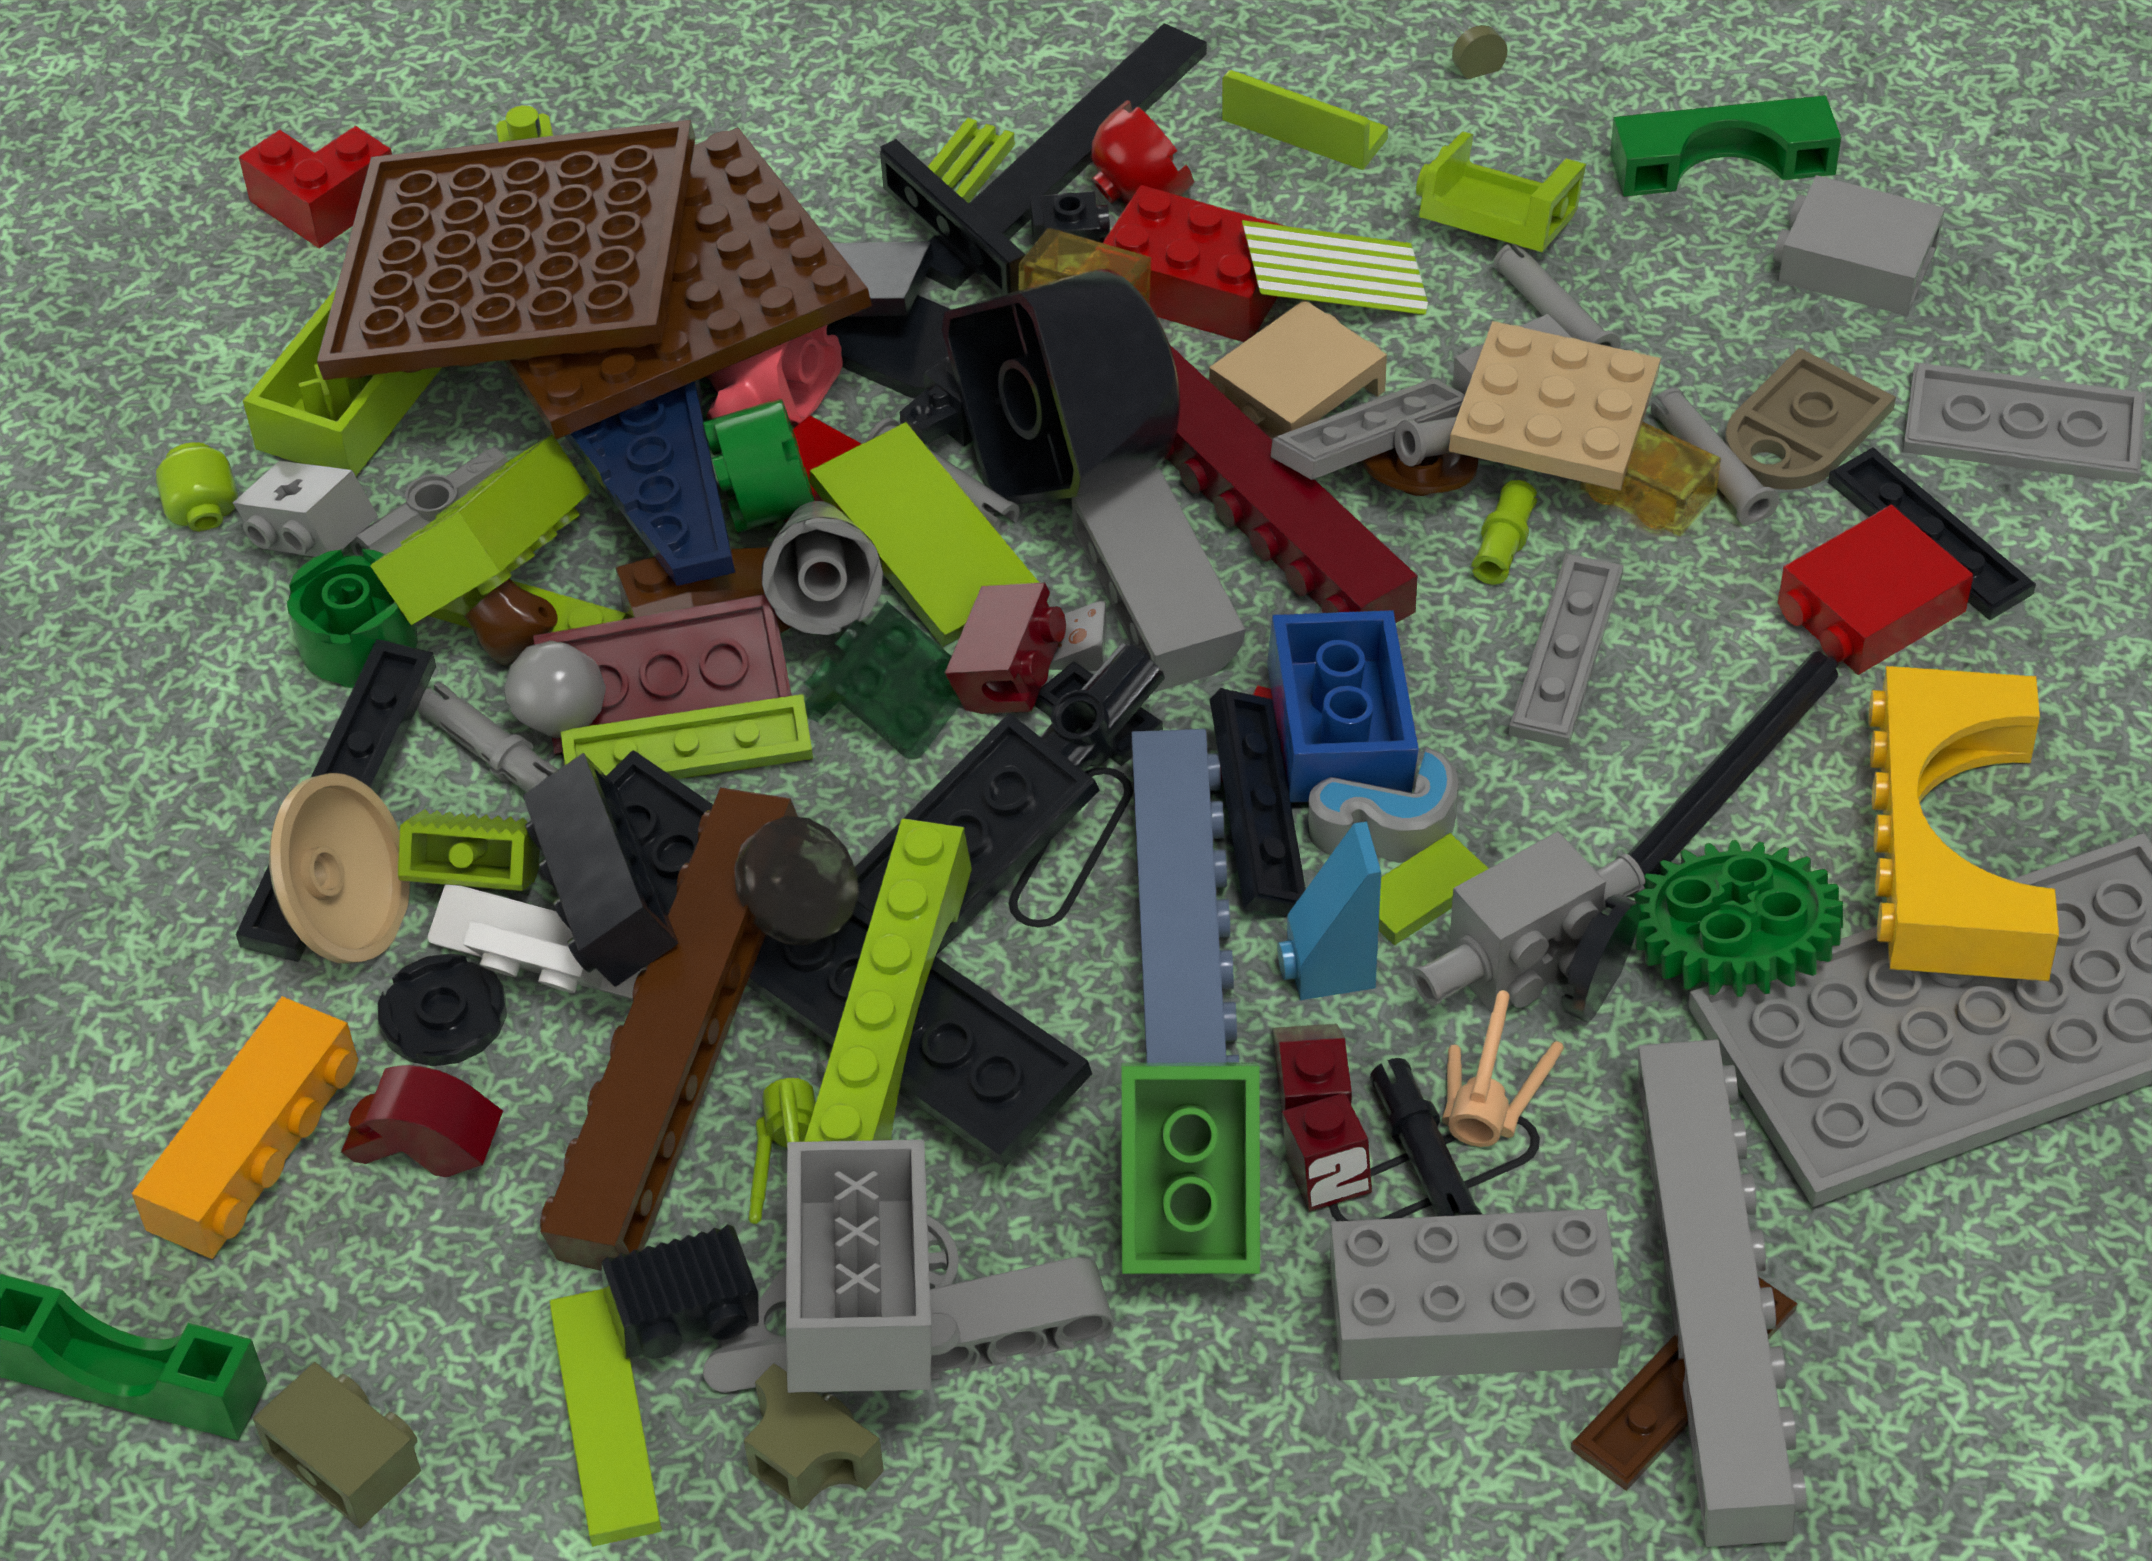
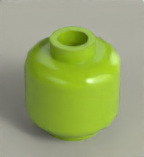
(196, 485)

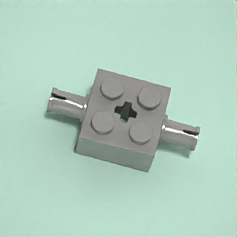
(1523, 922)

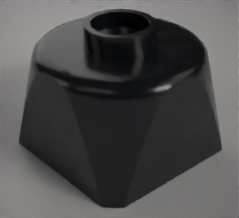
(1064, 385)

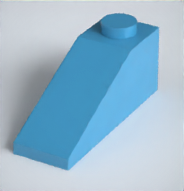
(1336, 923)

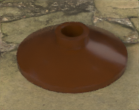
(1432, 475)

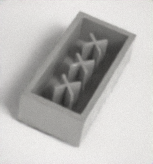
(857, 1267)
(1474, 1294)

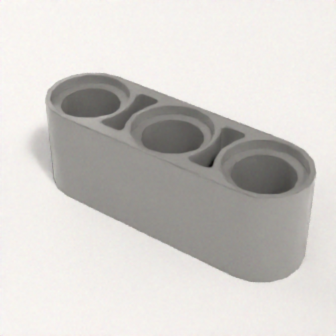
(1022, 1312)

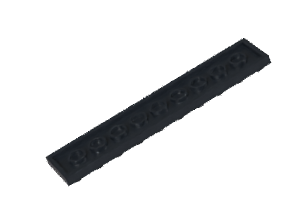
(968, 1053)

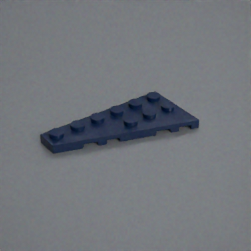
(663, 481)

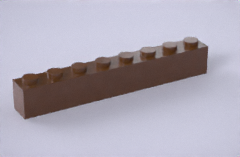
(663, 1050)

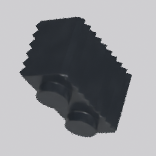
(680, 1293)

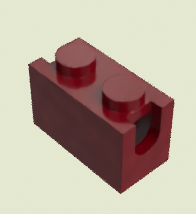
(1006, 648)

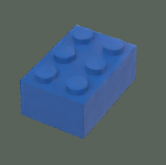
(1341, 700)

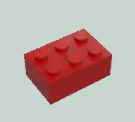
(1197, 262)

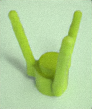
(786, 1118)

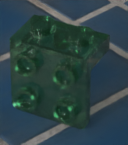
(888, 679)

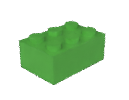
(1190, 1167)

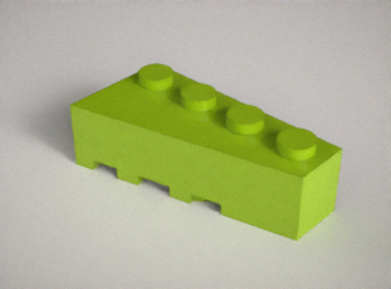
(484, 532)

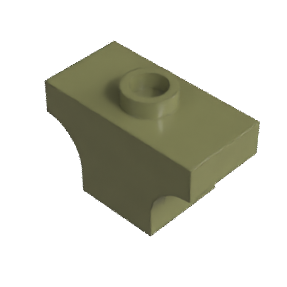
(808, 1442)

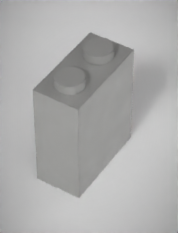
(1859, 244)

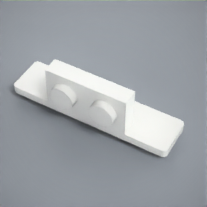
(514, 937)

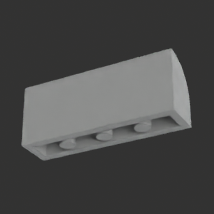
(1158, 577)

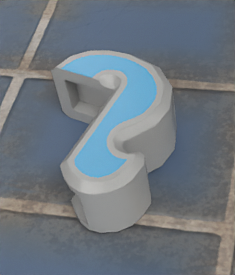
(1397, 819)

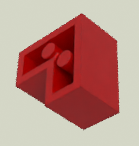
(307, 189)

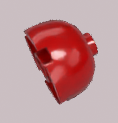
(1132, 153)

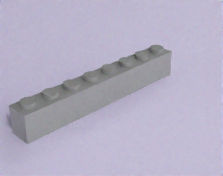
(1716, 1297)

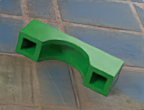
(1787, 136)
(189, 1380)

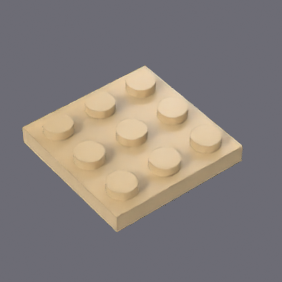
(1555, 405)

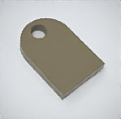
(1808, 418)

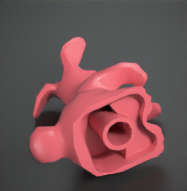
(794, 371)

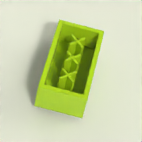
(326, 420)

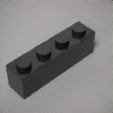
(598, 872)

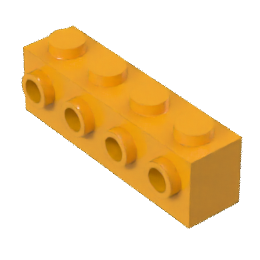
(246, 1128)

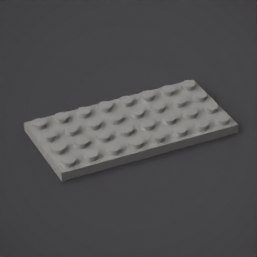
(1908, 1067)

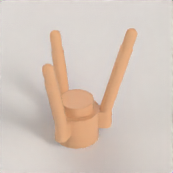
(1479, 1109)

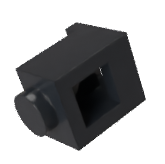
(1068, 213)

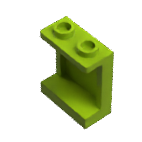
(1496, 201)

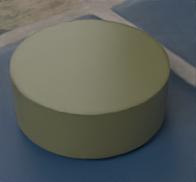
(1479, 51)

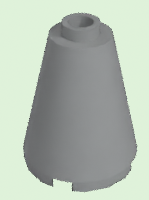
(821, 571)

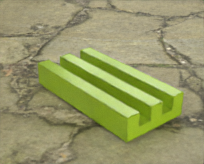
(986, 166)

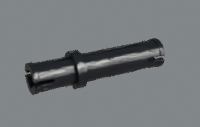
(1416, 1125)

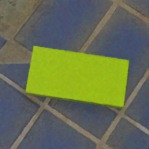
(923, 525)

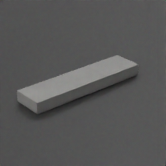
(1363, 429)
(1566, 651)

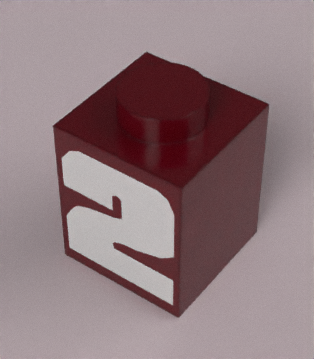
(1327, 1151)

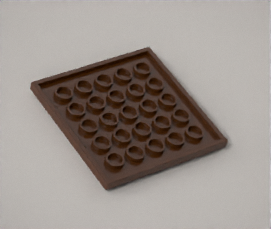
(510, 251)
(742, 282)

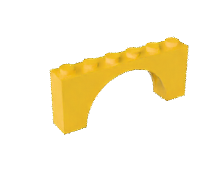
(1938, 905)

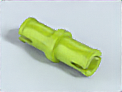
(1504, 532)

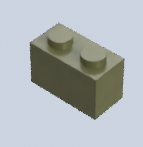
(339, 1443)

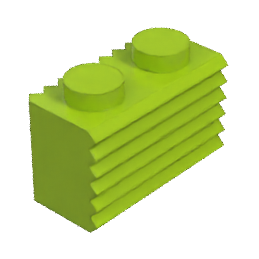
(467, 851)

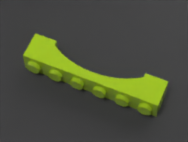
(910, 918)

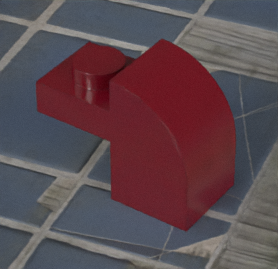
(427, 1117)

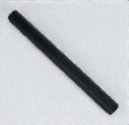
(1735, 763)

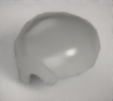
(554, 688)

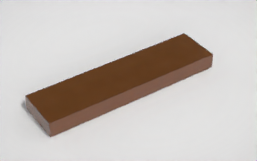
(1648, 1412)

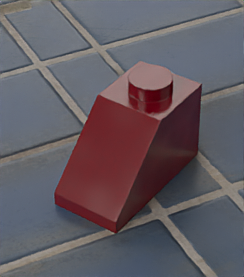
(1310, 1064)

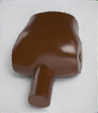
(509, 620)

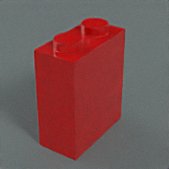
(1874, 589)

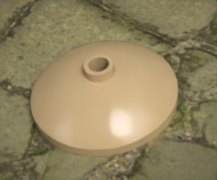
(338, 868)

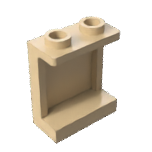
(1298, 370)

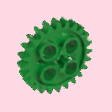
(1738, 918)

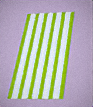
(1335, 268)

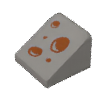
(1083, 638)

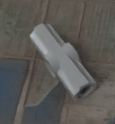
(424, 500)

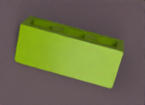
(1300, 120)

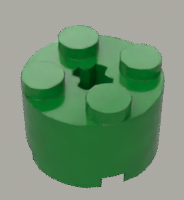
(758, 464)
(340, 612)

